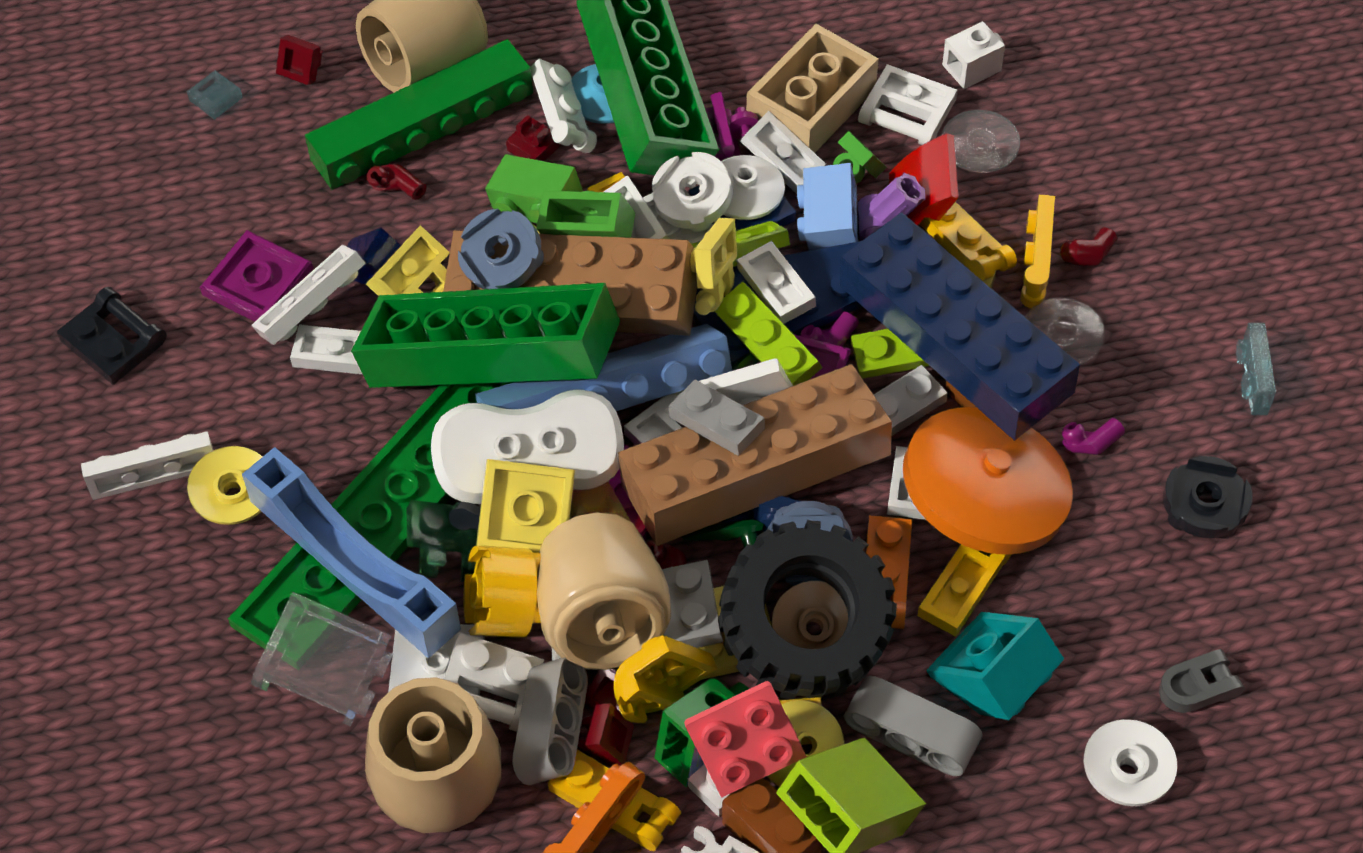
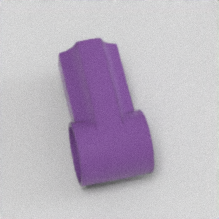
(899, 196)

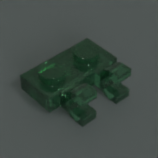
(434, 534)

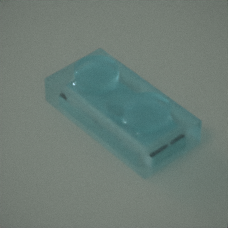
(1258, 380)

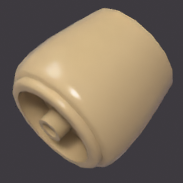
(418, 37)
(600, 591)
(431, 756)

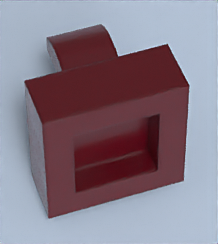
(298, 59)
(531, 140)
(607, 735)

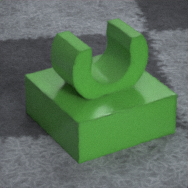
(859, 156)

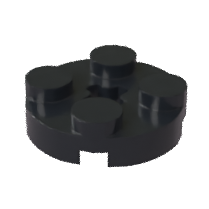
(1201, 518)

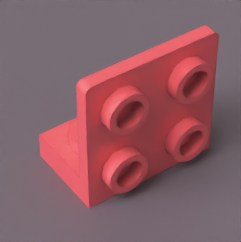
(745, 738)

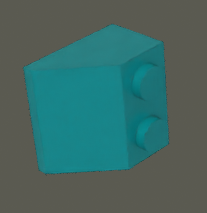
(997, 663)

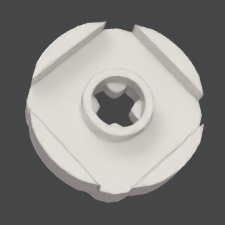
(692, 211)

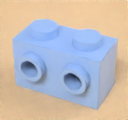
(828, 206)

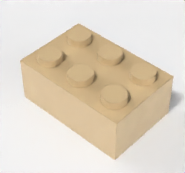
(815, 86)

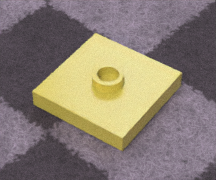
(522, 504)

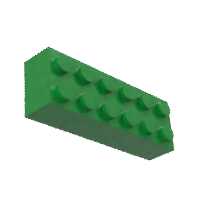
(647, 81)
(487, 336)

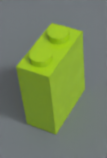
(850, 797)

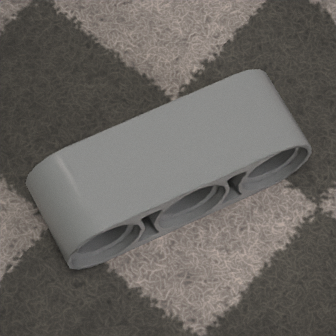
(550, 721)
(913, 725)

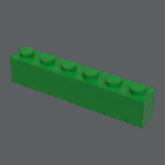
(419, 114)

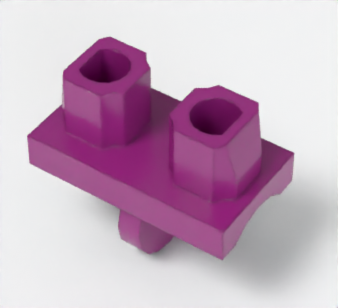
(729, 126)

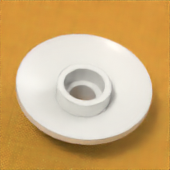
(759, 192)
(1133, 745)

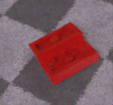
(936, 172)

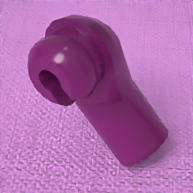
(837, 334)
(1094, 443)

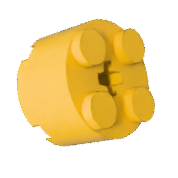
(501, 591)

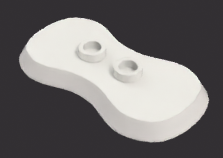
(566, 432)

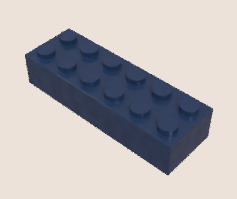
(959, 325)

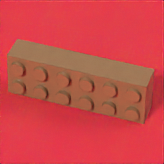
(644, 276)
(808, 437)

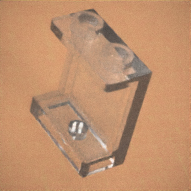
(324, 657)

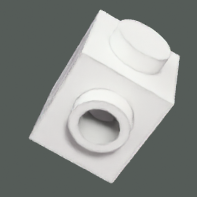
(973, 54)

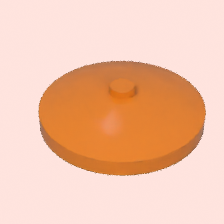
(984, 484)

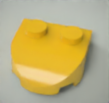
(658, 676)

